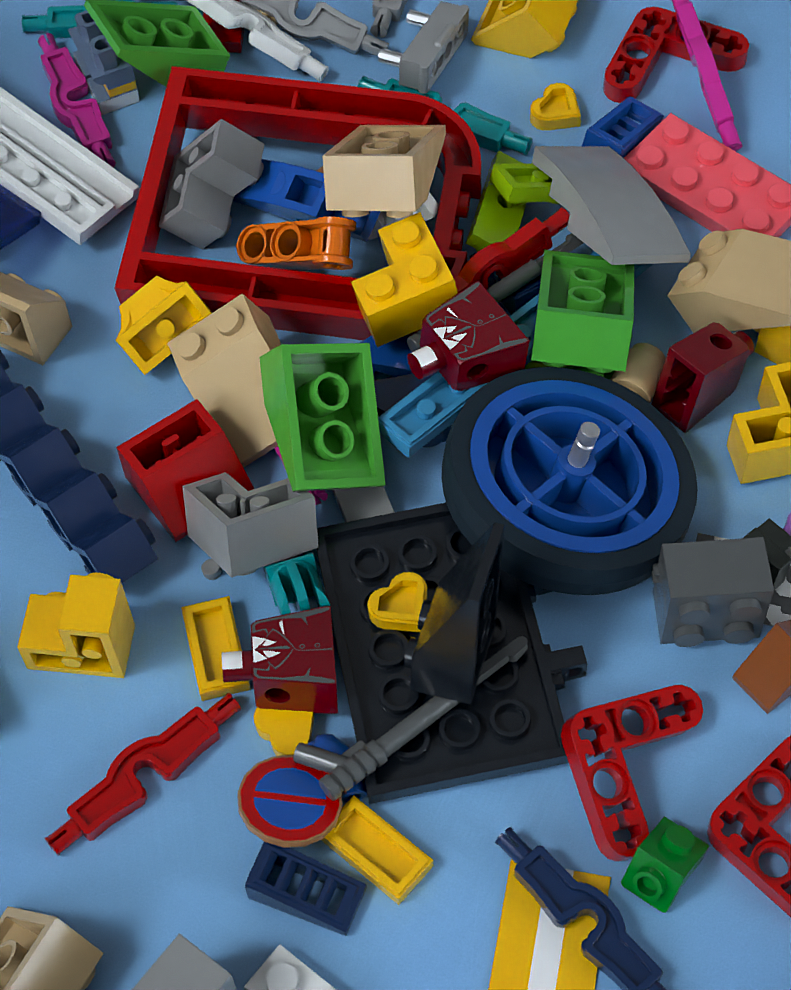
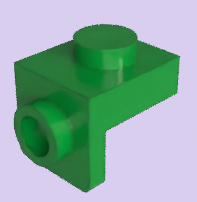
(663, 864)

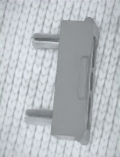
(431, 47)

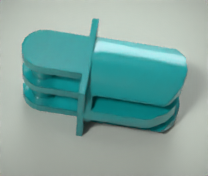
(295, 582)

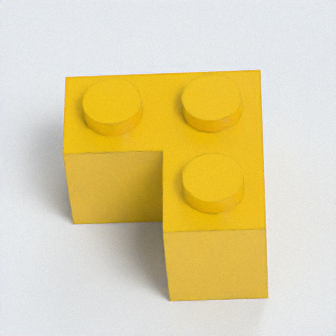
(407, 289)
(762, 437)
(79, 630)

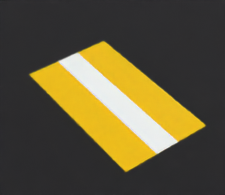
(534, 951)

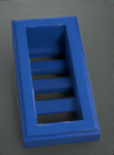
(621, 132)

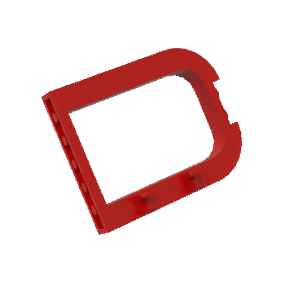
(297, 113)

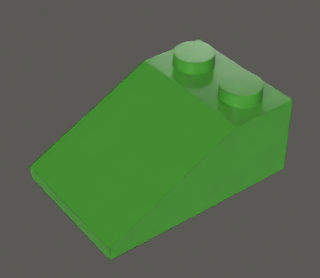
(158, 36)
(584, 312)
(324, 414)

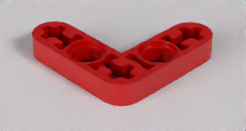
(666, 39)
(611, 741)
(757, 822)

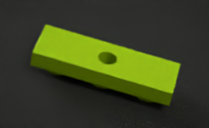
(494, 216)

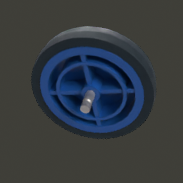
(574, 474)

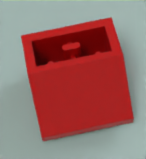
(174, 454)

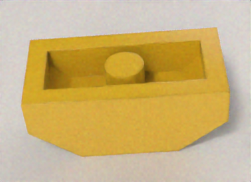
(156, 317)

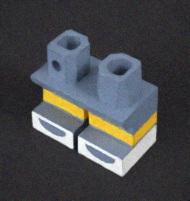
(107, 75)

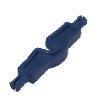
(567, 900)

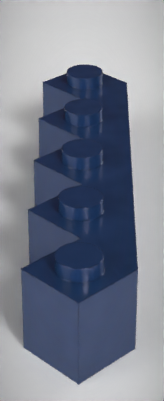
(70, 496)

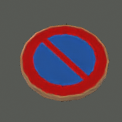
(285, 803)

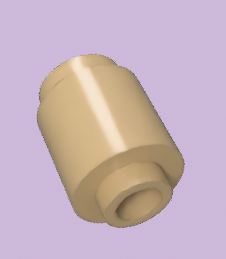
(642, 370)

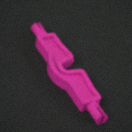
(708, 74)
(68, 86)

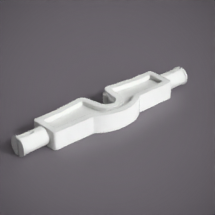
(263, 34)

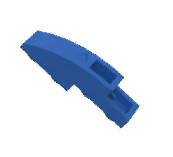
(297, 196)

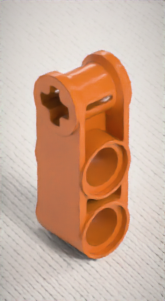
(298, 244)

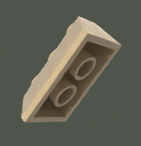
(31, 319)
(43, 953)

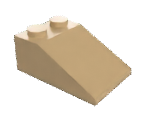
(382, 169)
(736, 282)
(224, 373)

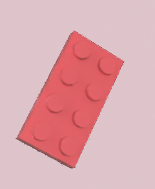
(711, 180)

